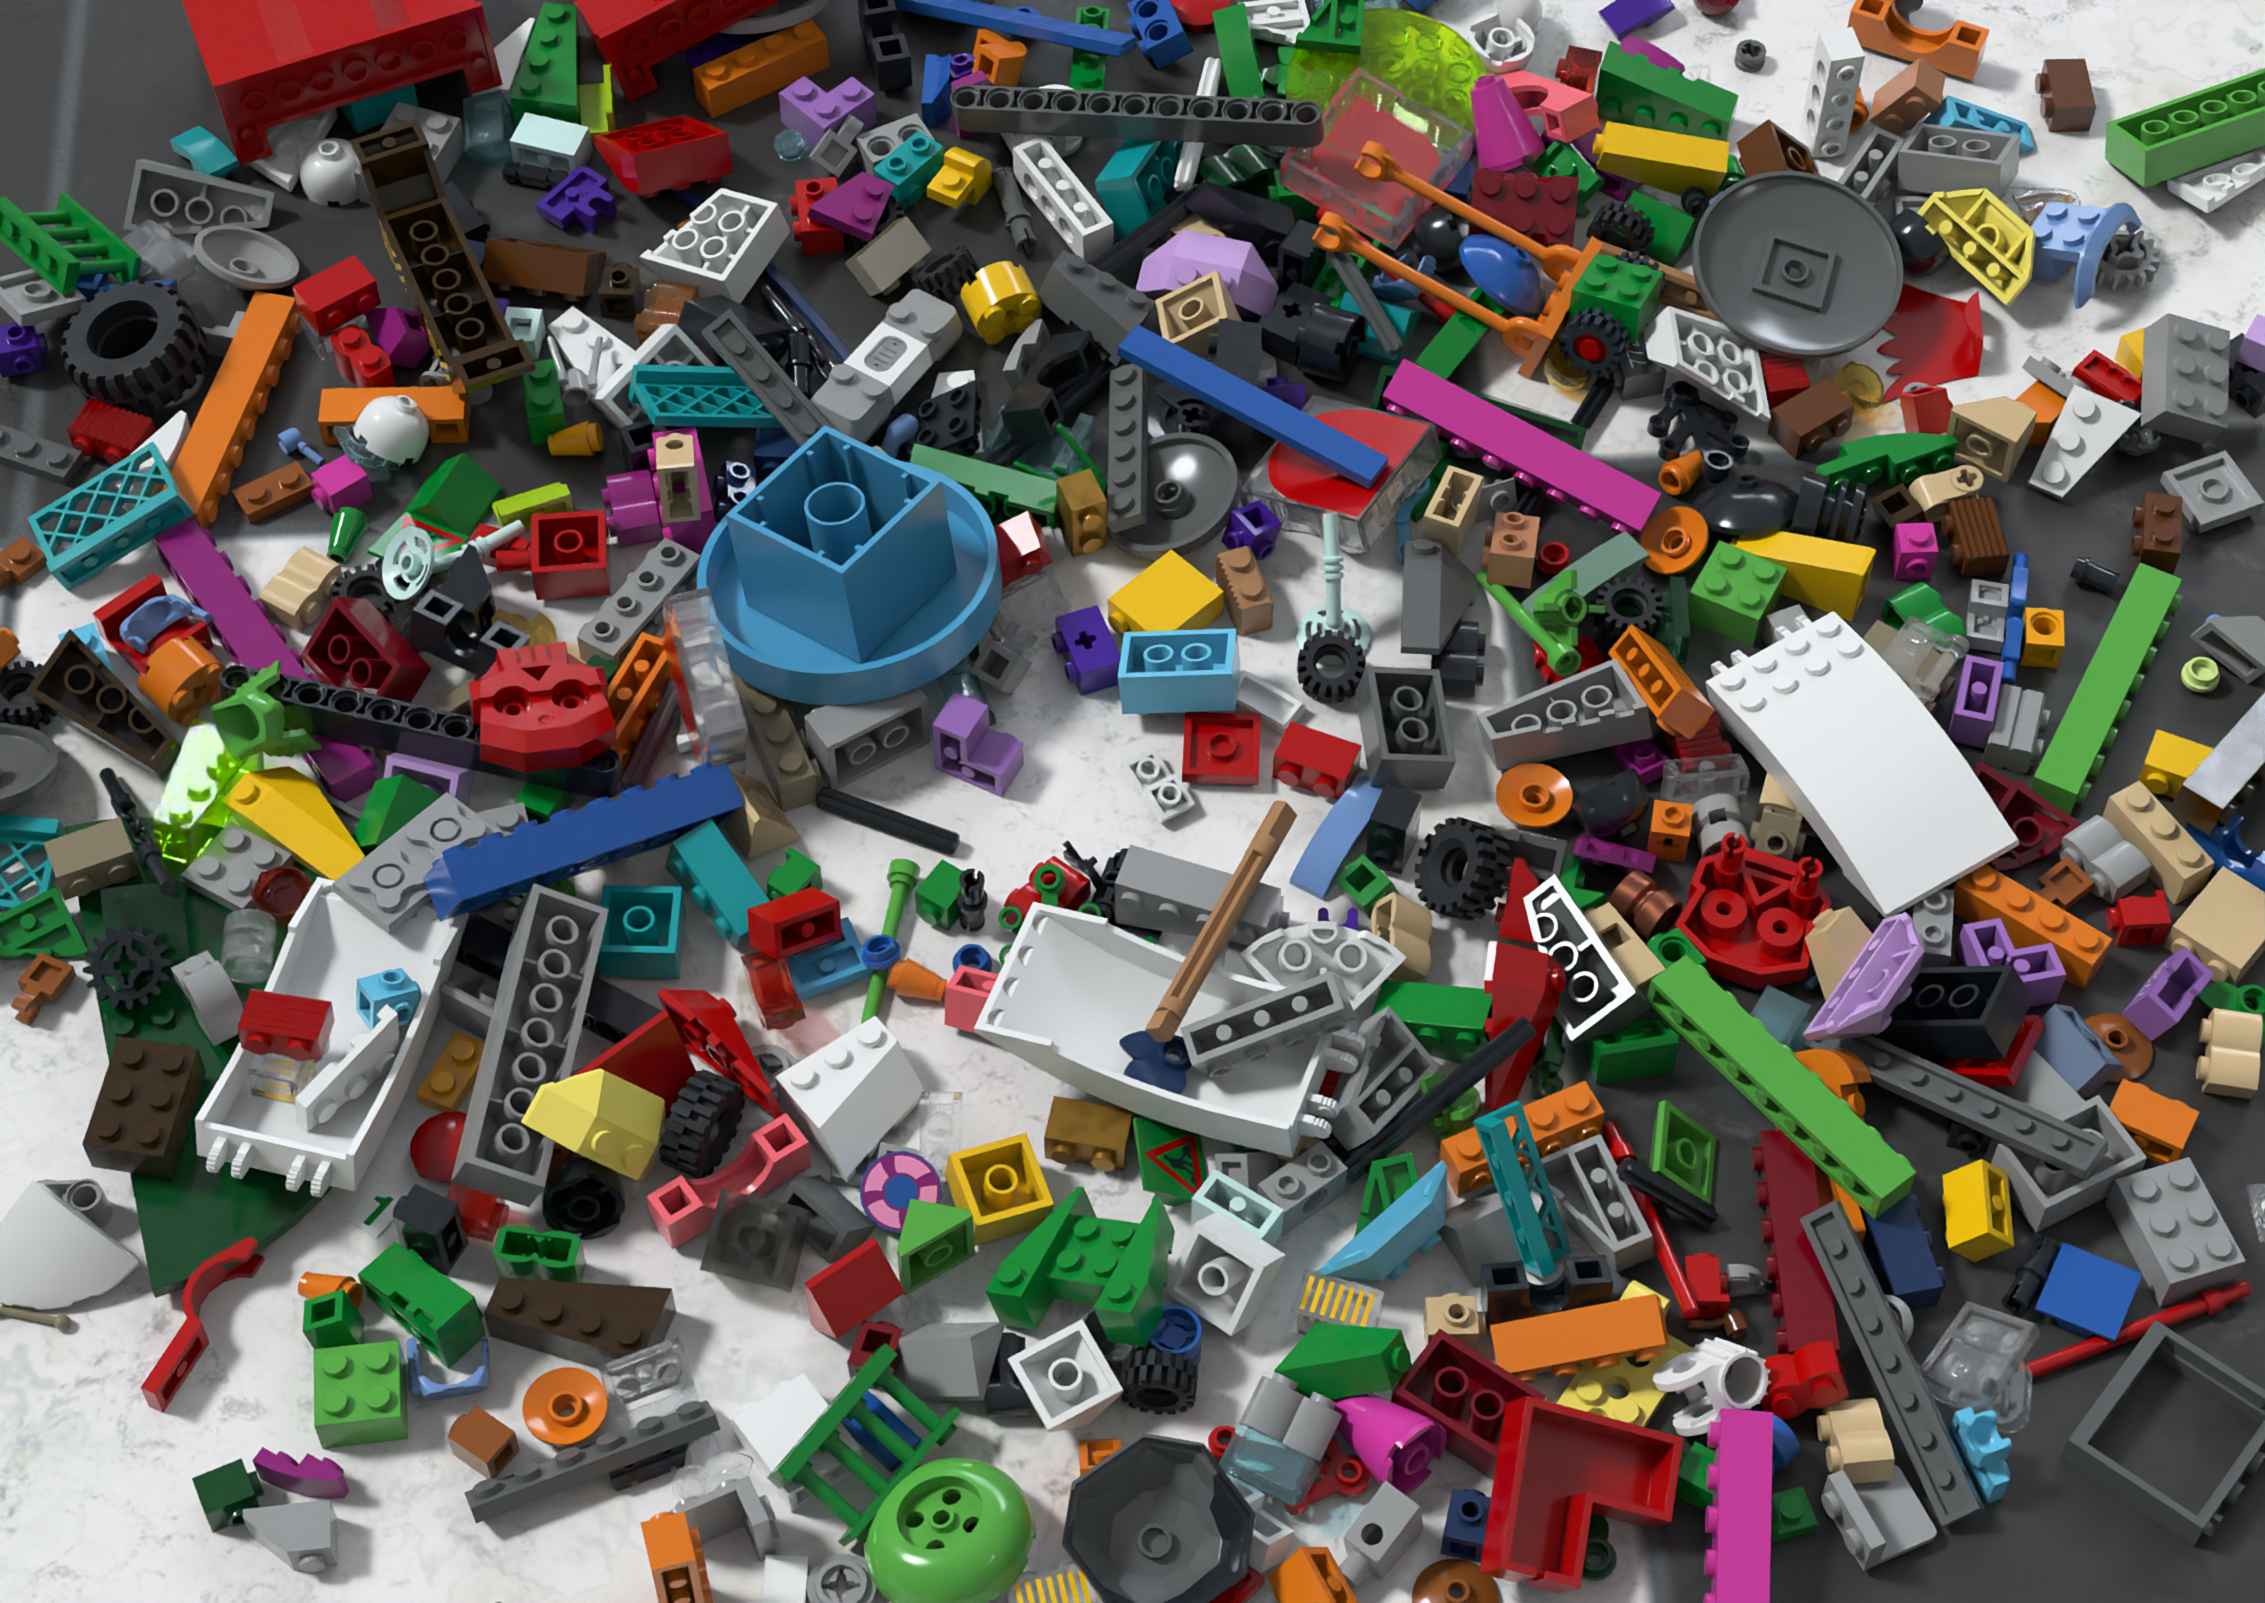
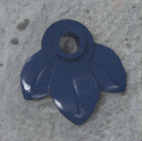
(1151, 1061)

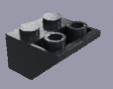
(471, 587)

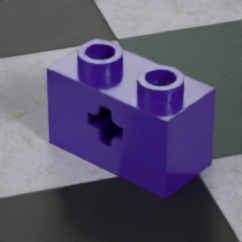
(1087, 649)

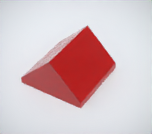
(851, 1290)

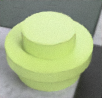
(2200, 674)

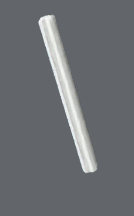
(1192, 151)

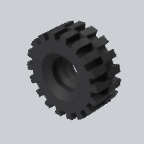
(1443, 867)
(702, 1124)

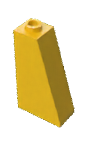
(1662, 158)
(1819, 570)

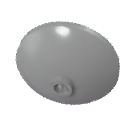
(245, 258)

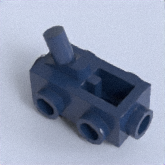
(732, 486)

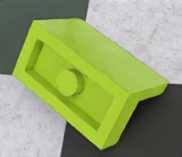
(598, 105)
(543, 500)

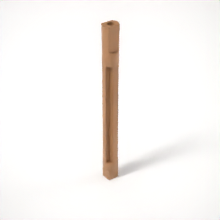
(1221, 922)

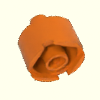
(181, 679)

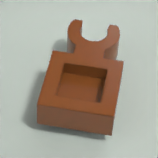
(2064, 884)

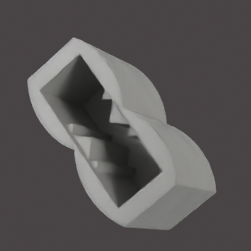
(2106, 858)
(1292, 1417)

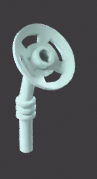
(418, 565)
(1333, 619)

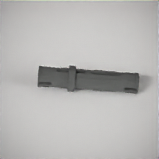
(1017, 218)

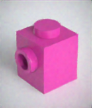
(340, 485)
(1913, 551)

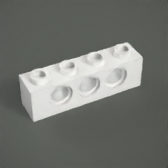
(1832, 92)
(1062, 198)

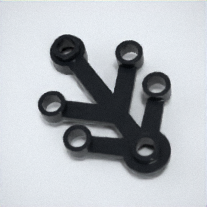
(1685, 399)

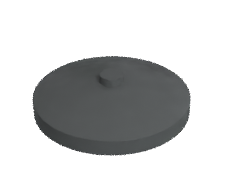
(1189, 496)
(26, 765)

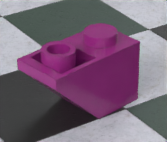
(399, 335)

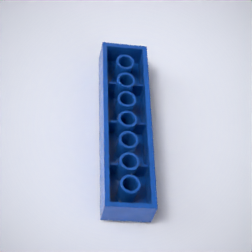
(580, 840)

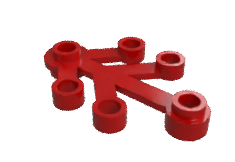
(1331, 1472)

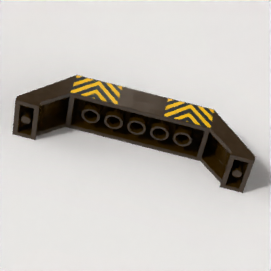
(437, 261)

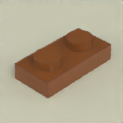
(273, 492)

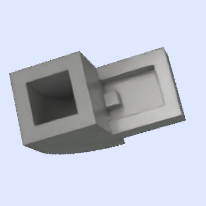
(210, 995)

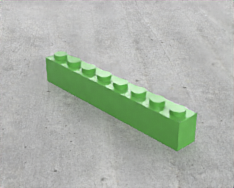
(2105, 688)
(1781, 1087)

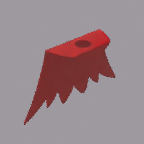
(1933, 339)

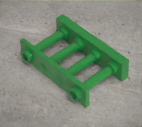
(58, 262)
(825, 1437)

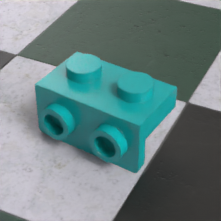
(911, 168)

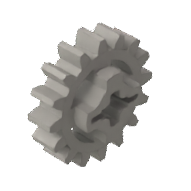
(2128, 261)

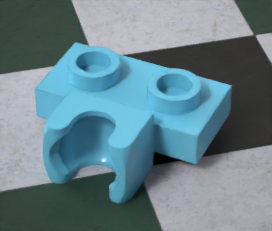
(1982, 1451)

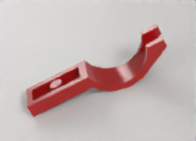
(191, 1338)

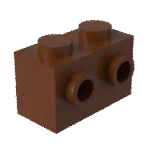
(2157, 532)

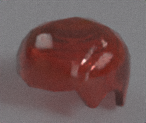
(280, 892)

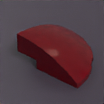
(2031, 817)

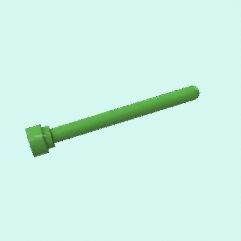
(1561, 656)
(902, 877)

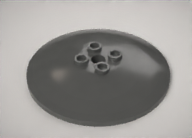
(1803, 223)

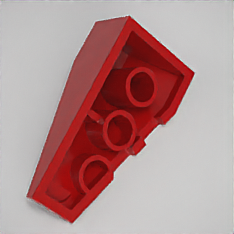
(1521, 986)
(716, 1040)

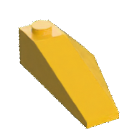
(296, 817)

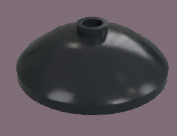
(1747, 505)

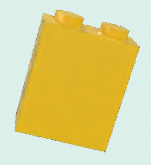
(1166, 598)

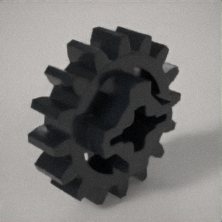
(146, 965)

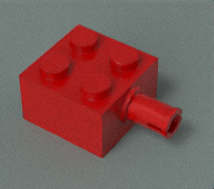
(565, 555)

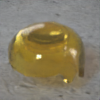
(1559, 372)
(1861, 386)

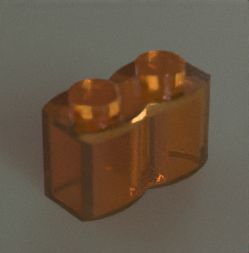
(662, 306)

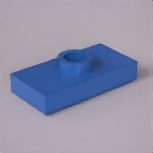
(870, 1443)

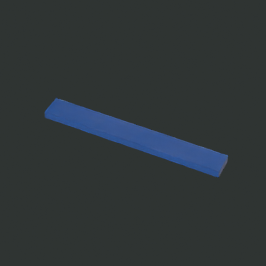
(1024, 25)
(1253, 406)

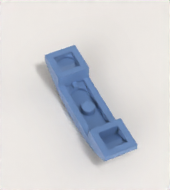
(1336, 838)

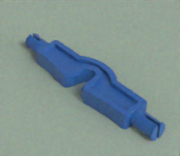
(2013, 619)

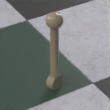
(61, 1322)

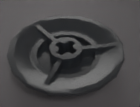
(1173, 411)

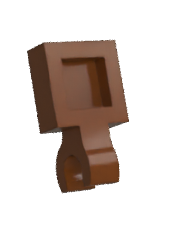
(20, 562)
(41, 981)

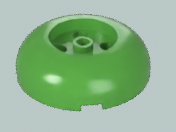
(963, 1564)

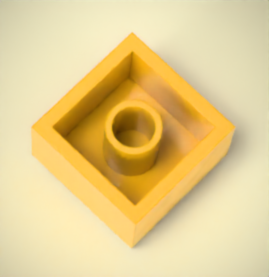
(999, 1188)

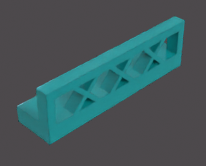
(1515, 1188)

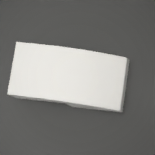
(1156, 786)

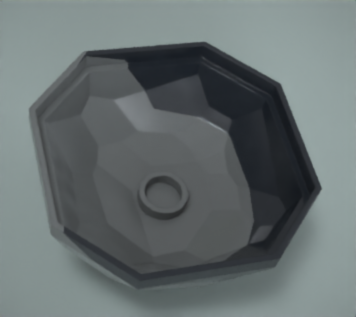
(1158, 1524)

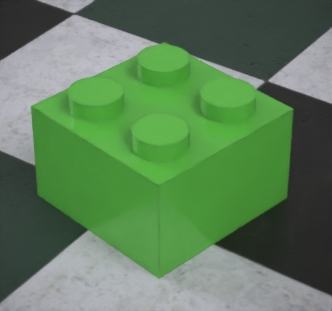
(1736, 593)
(360, 1394)

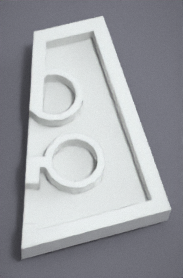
(363, 1064)

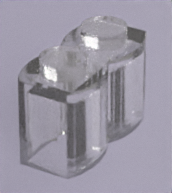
(162, 253)

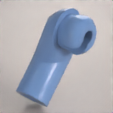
(898, 433)

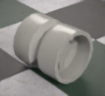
(1713, 819)

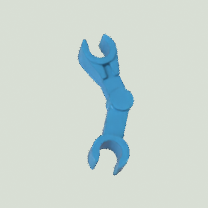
(1403, 517)

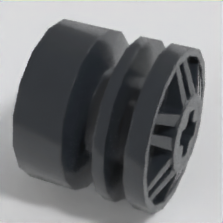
(1828, 513)

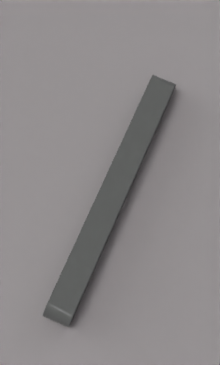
(1138, 116)

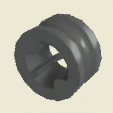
(1750, 56)

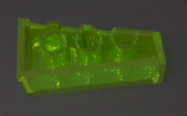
(193, 795)

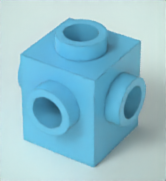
(388, 988)

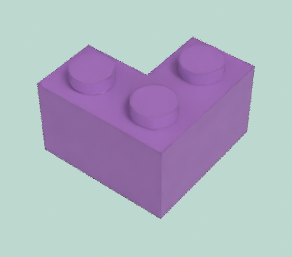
(813, 111)
(971, 749)
(1989, 945)

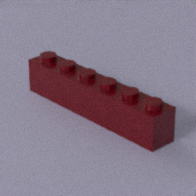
(1801, 1288)

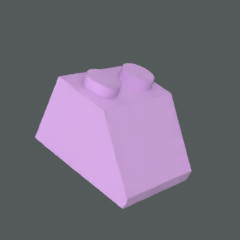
(433, 775)

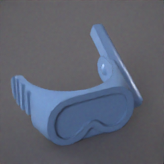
(1402, 290)
(154, 617)
(430, 1390)

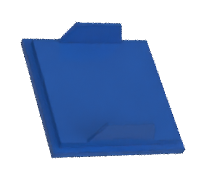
(2088, 1293)

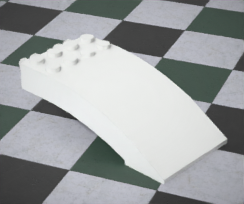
(1860, 762)
(322, 959)
(1085, 984)

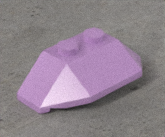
(1196, 254)
(1872, 984)

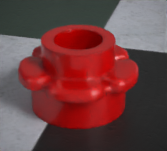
(1553, 552)

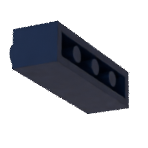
(1903, 1254)

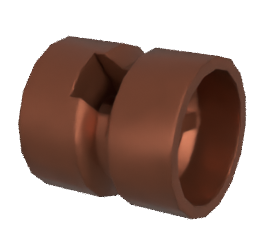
(1640, 902)

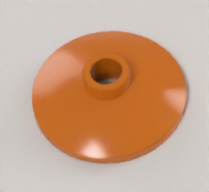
(1667, 532)
(1536, 784)
(559, 1391)

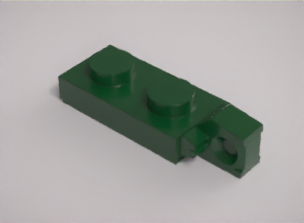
(1548, 1063)

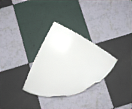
(1321, 947)
(55, 1254)

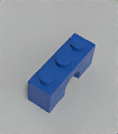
(2229, 851)

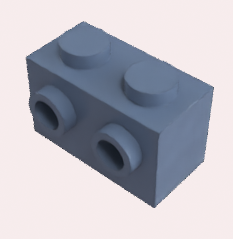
(2075, 1050)

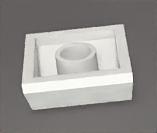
(1066, 1378)

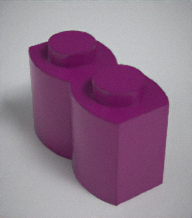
(633, 507)

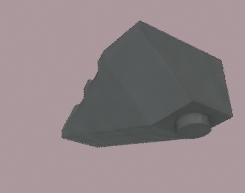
(1598, 988)

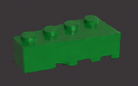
(1660, 98)

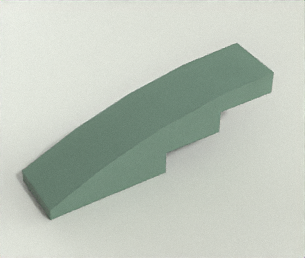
(1611, 560)

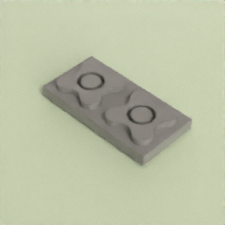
(390, 880)

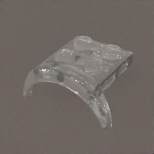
(1977, 1357)

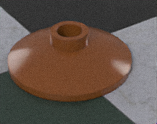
(2134, 1050)
(1448, 1574)

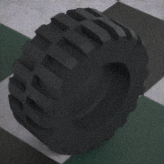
(120, 321)

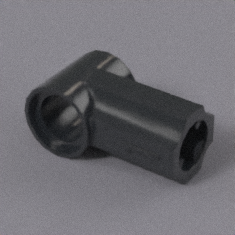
(1004, 1391)

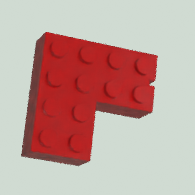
(1556, 1472)

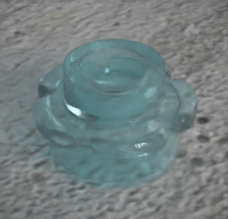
(790, 145)

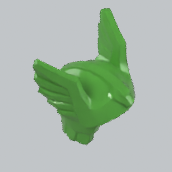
(255, 721)

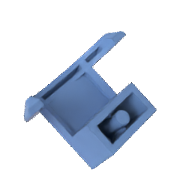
(2077, 235)

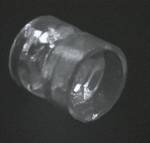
(248, 946)

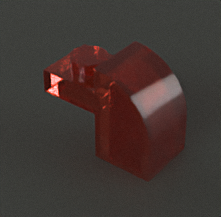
(772, 991)

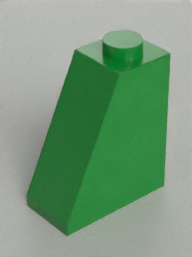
(1346, 1360)

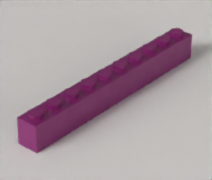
(252, 642)

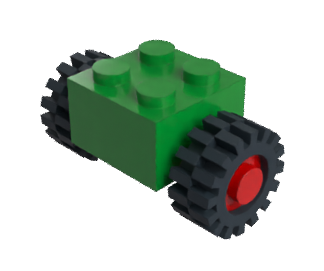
(1610, 310)

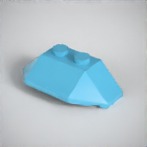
(1395, 1233)

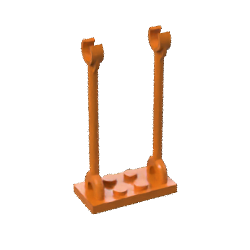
(1512, 330)

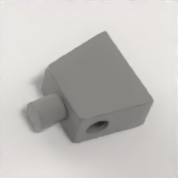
(1389, 1522)

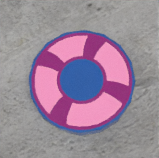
(891, 1185)

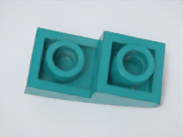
(205, 152)

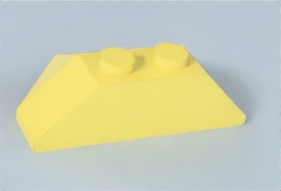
(1984, 238)
(602, 1120)

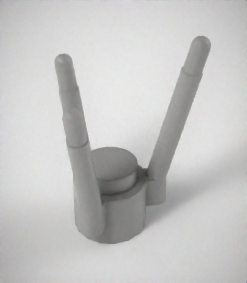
(573, 382)

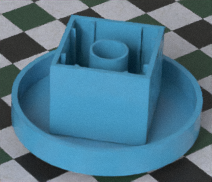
(851, 575)

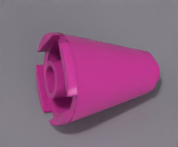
(1501, 126)
(1390, 1439)

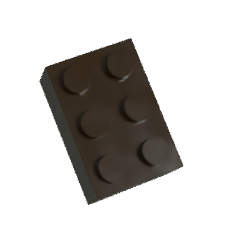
(144, 1107)

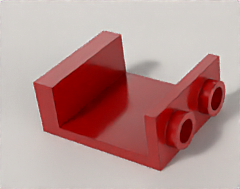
(112, 614)

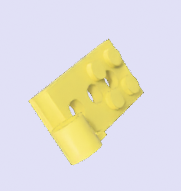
(1588, 1386)

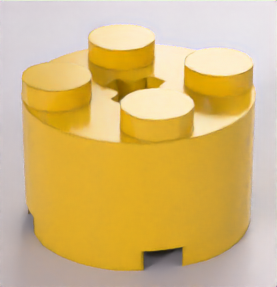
(1001, 301)

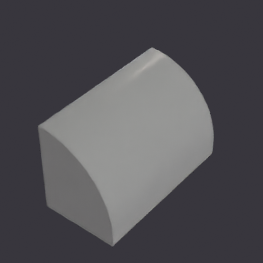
(2041, 1088)

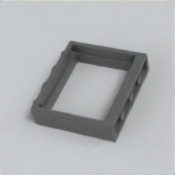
(2210, 1375)

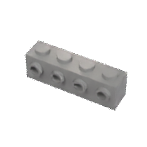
(1874, 166)
(639, 602)
(1267, 1024)

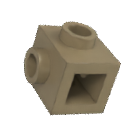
(1779, 823)

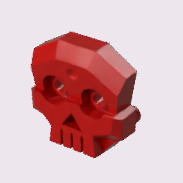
(541, 709)
(1759, 896)

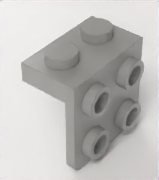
(729, 1508)
(1877, 1517)

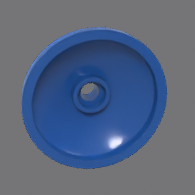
(1504, 274)

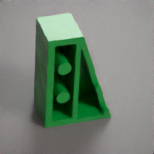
(1441, 1017)
(424, 1303)

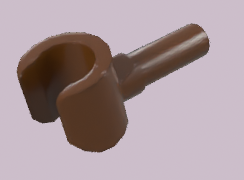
(1732, 1321)

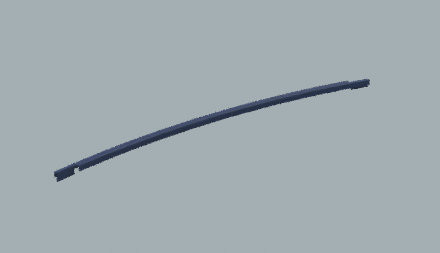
(795, 300)

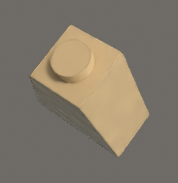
(1835, 945)

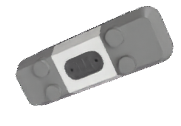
(889, 366)

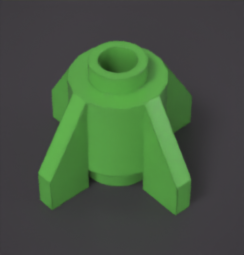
(1562, 608)
(1456, 1116)

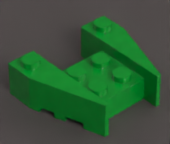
(1089, 1262)

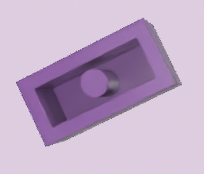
(1975, 701)

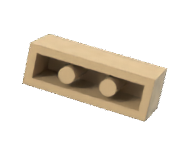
(2176, 858)

